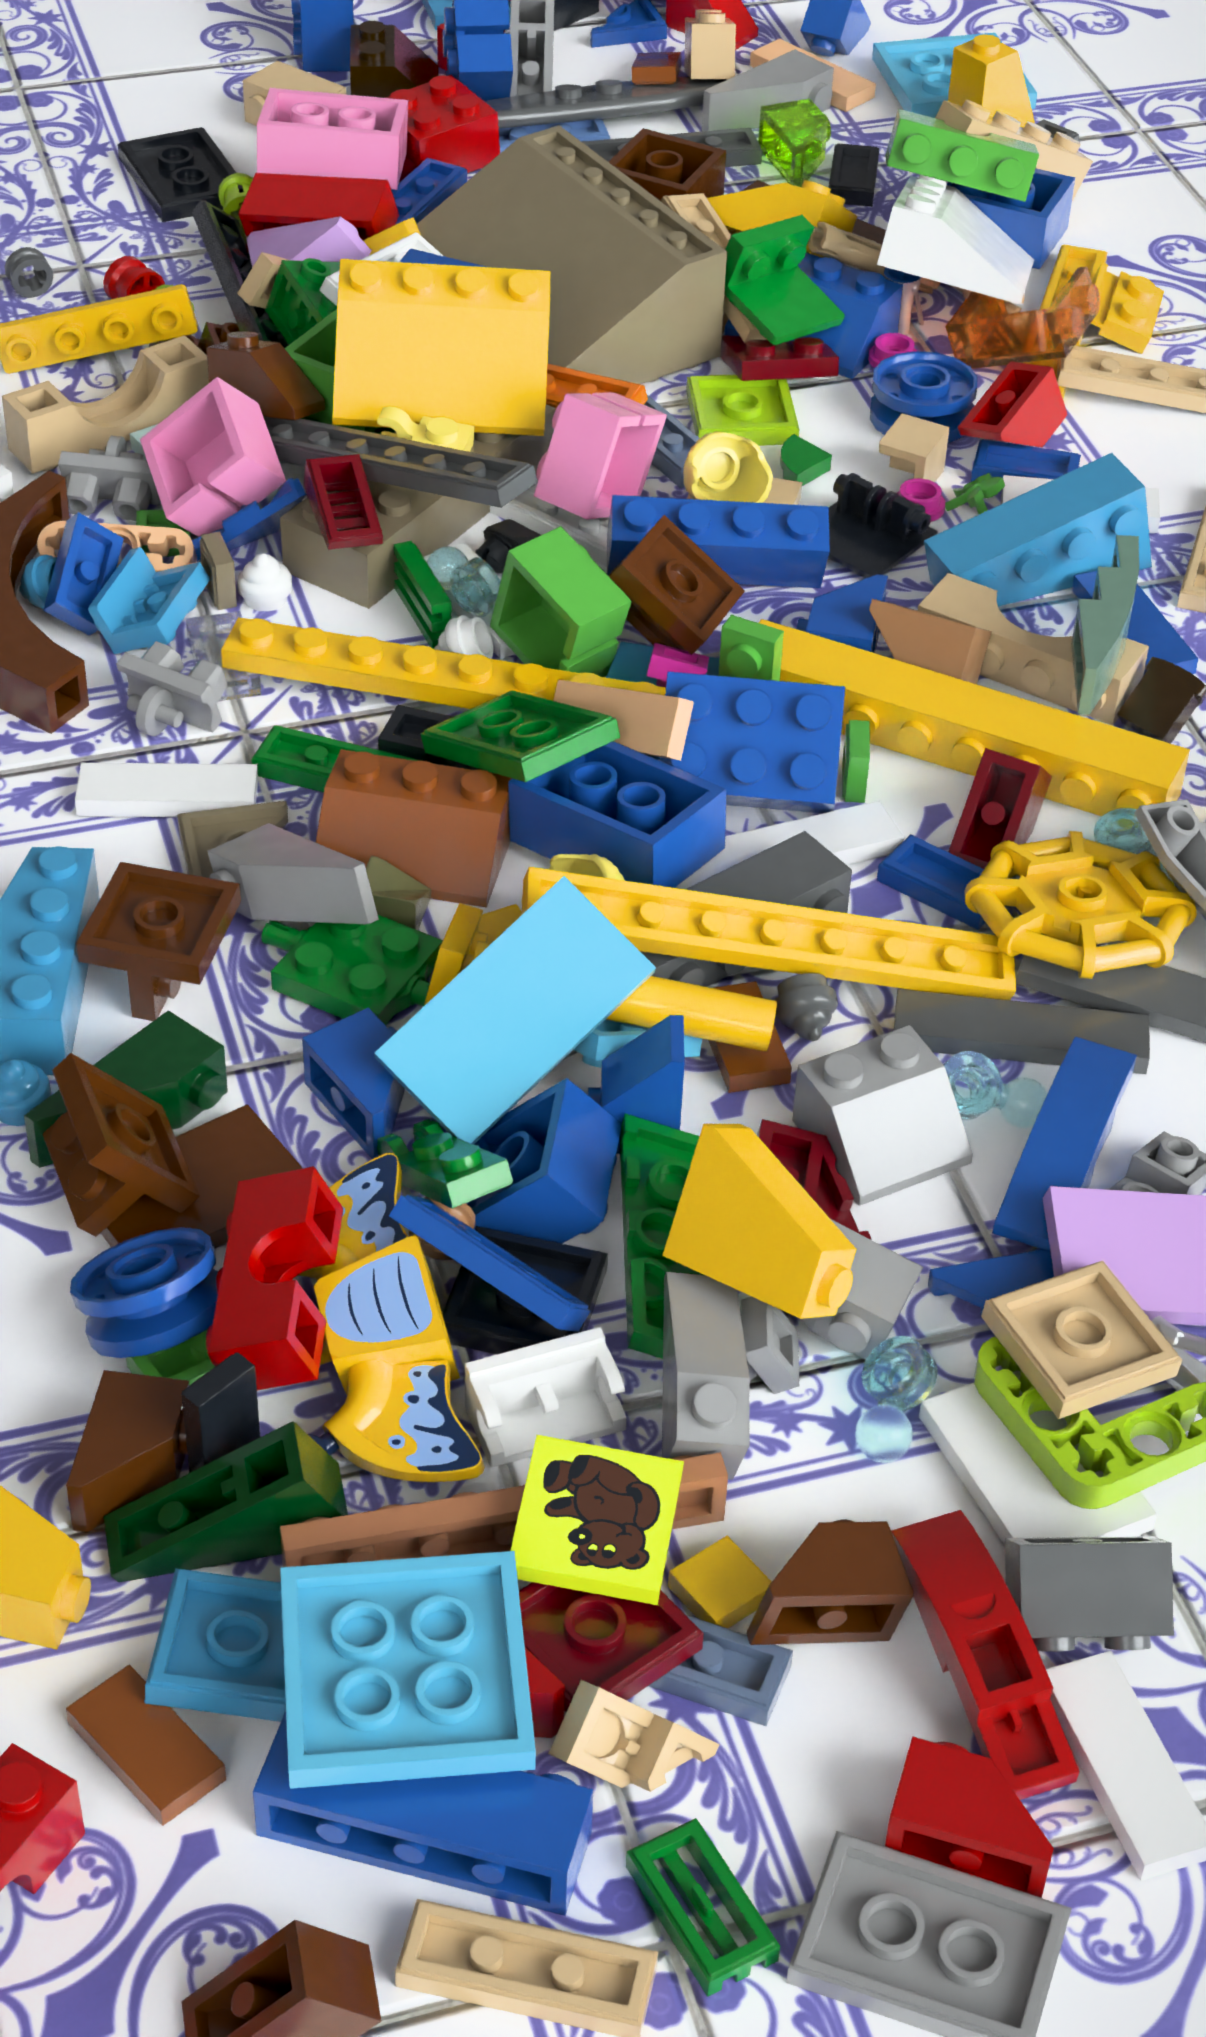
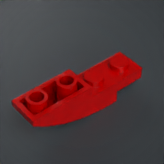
(987, 1651)

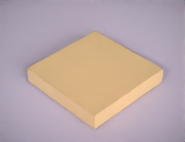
(1081, 1339)

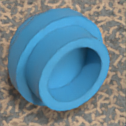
(37, 579)
(21, 1090)

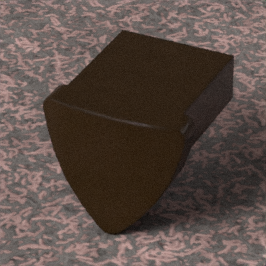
(1162, 700)

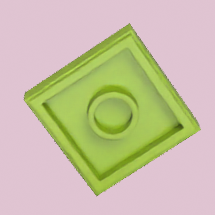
(744, 408)

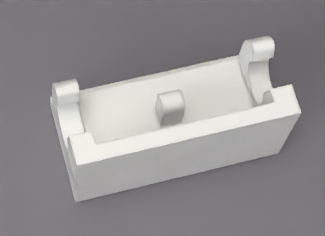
(544, 1389)

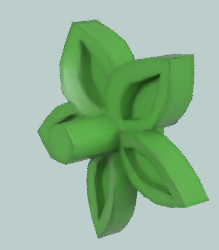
(975, 492)

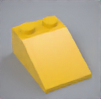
(779, 202)

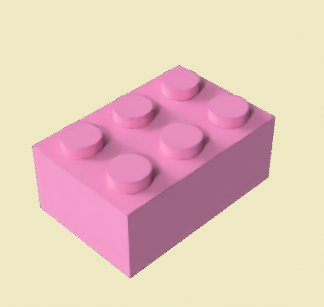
(332, 135)

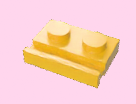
(1126, 308)

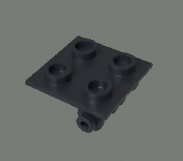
(872, 527)

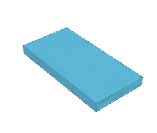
(514, 1012)

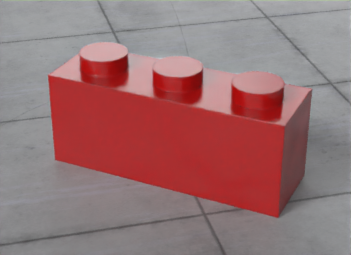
(298, 199)

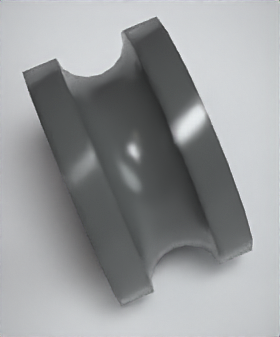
(43, 272)

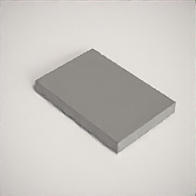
(927, 1943)

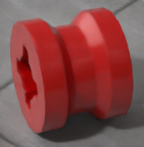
(129, 277)

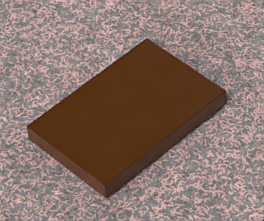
(217, 1156)

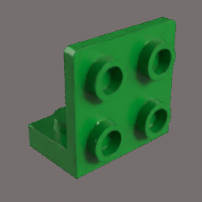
(771, 287)
(295, 297)

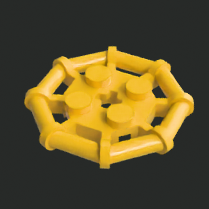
(1080, 898)

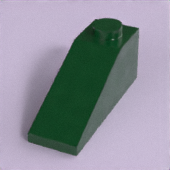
(162, 1061)
(226, 1508)

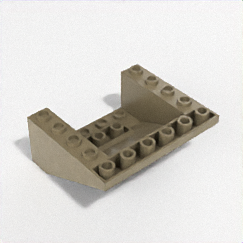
(628, 275)

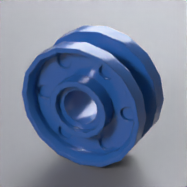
(924, 387)
(148, 1292)

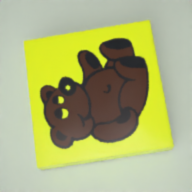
(596, 1519)

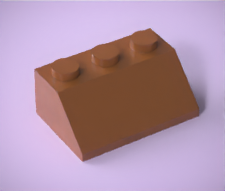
(421, 817)

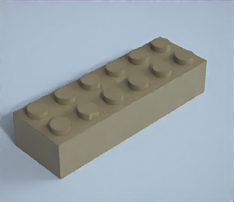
(404, 515)

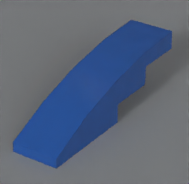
(1065, 1137)

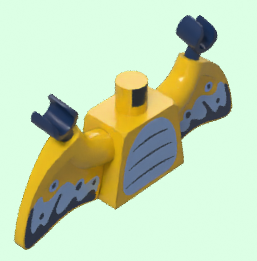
(388, 1342)

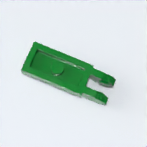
(446, 1166)

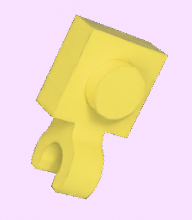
(434, 431)

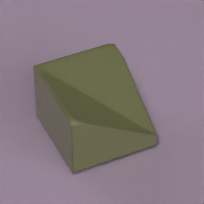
(397, 894)

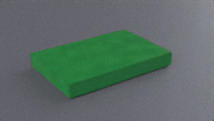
(520, 735)

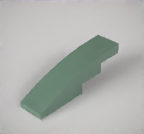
(1104, 624)

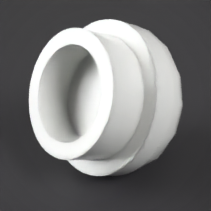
(264, 583)
(466, 637)

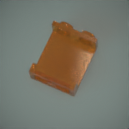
(988, 336)

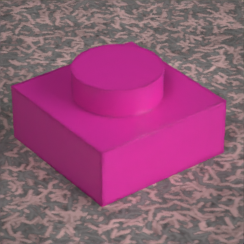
(671, 659)

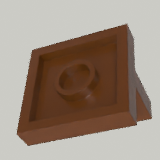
(674, 588)
(158, 930)
(113, 1148)

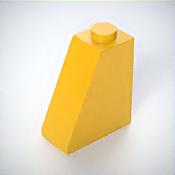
(991, 77)
(758, 1227)
(38, 1576)

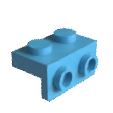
(143, 604)

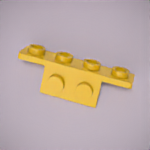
(96, 328)

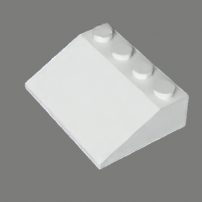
(951, 241)

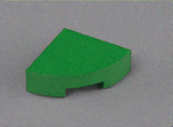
(803, 460)

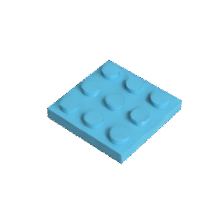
(921, 71)
(405, 1670)

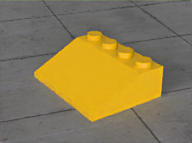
(442, 345)

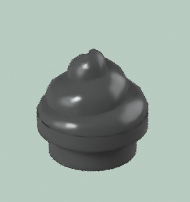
(806, 1004)

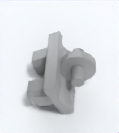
(108, 476)
(168, 697)

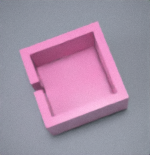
(597, 451)
(212, 458)

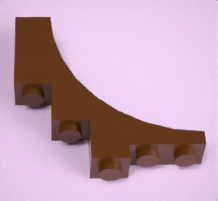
(36, 675)

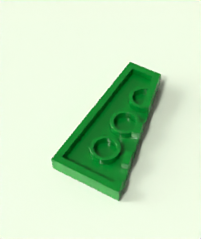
(652, 1180)

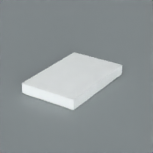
(1009, 1483)

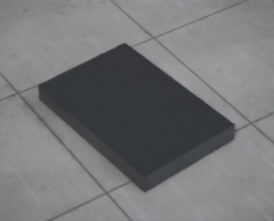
(176, 170)

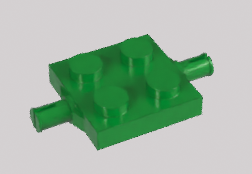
(353, 966)

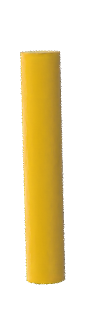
(706, 1011)

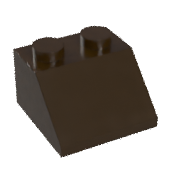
(386, 61)

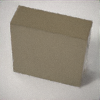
(220, 569)

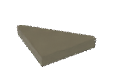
(211, 828)

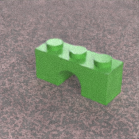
(967, 159)

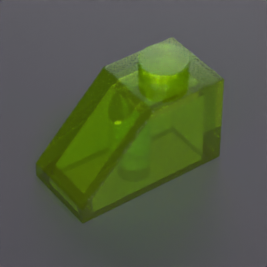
(794, 138)

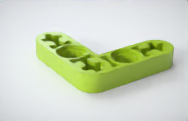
(1100, 1446)

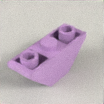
(320, 239)

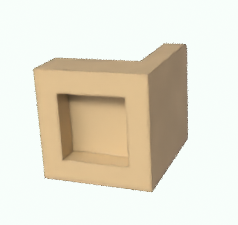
(916, 447)

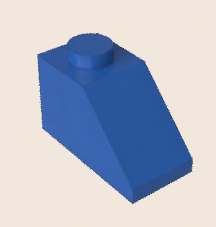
(834, 26)
(845, 614)
(646, 1076)
(350, 1080)

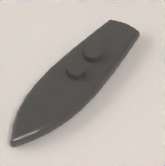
(598, 101)

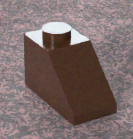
(265, 375)
(128, 1445)
(836, 1588)
(290, 1987)

